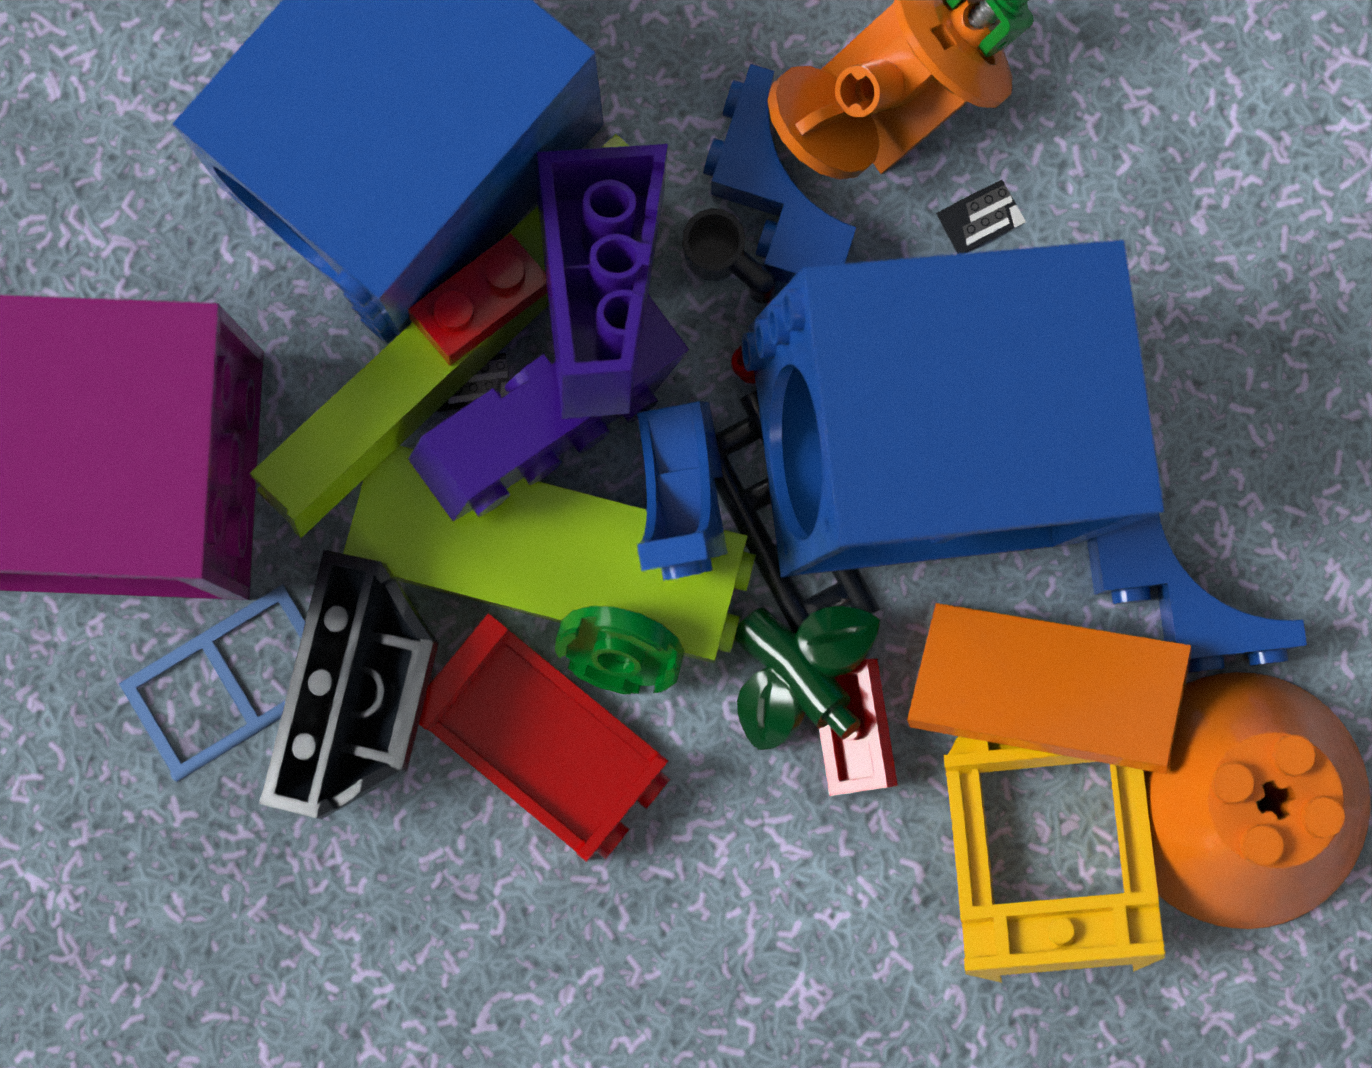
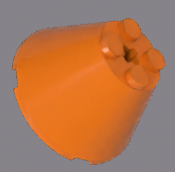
(1242, 744)

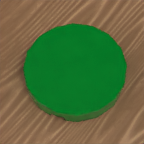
(619, 649)

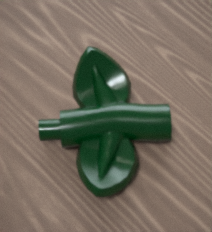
(801, 672)

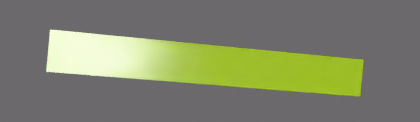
(379, 410)

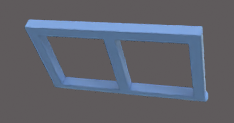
(206, 642)

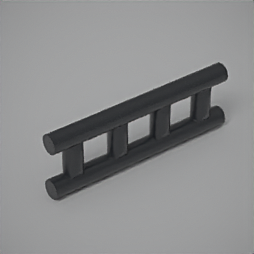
(743, 509)

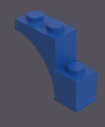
(752, 175)
(682, 498)
(1140, 559)

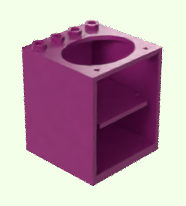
(127, 447)

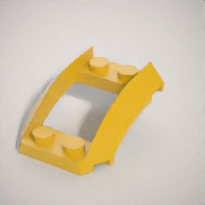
(1054, 931)

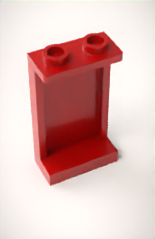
(542, 739)

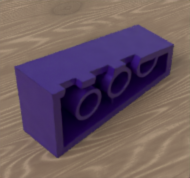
(598, 253)
(519, 436)

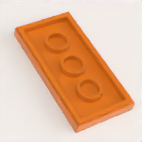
(1050, 687)

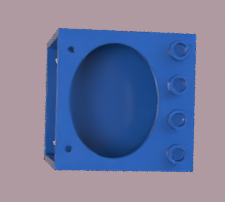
(393, 134)
(952, 406)

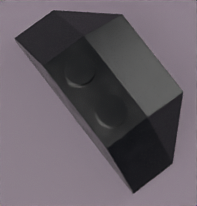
(351, 690)

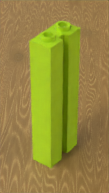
(542, 555)

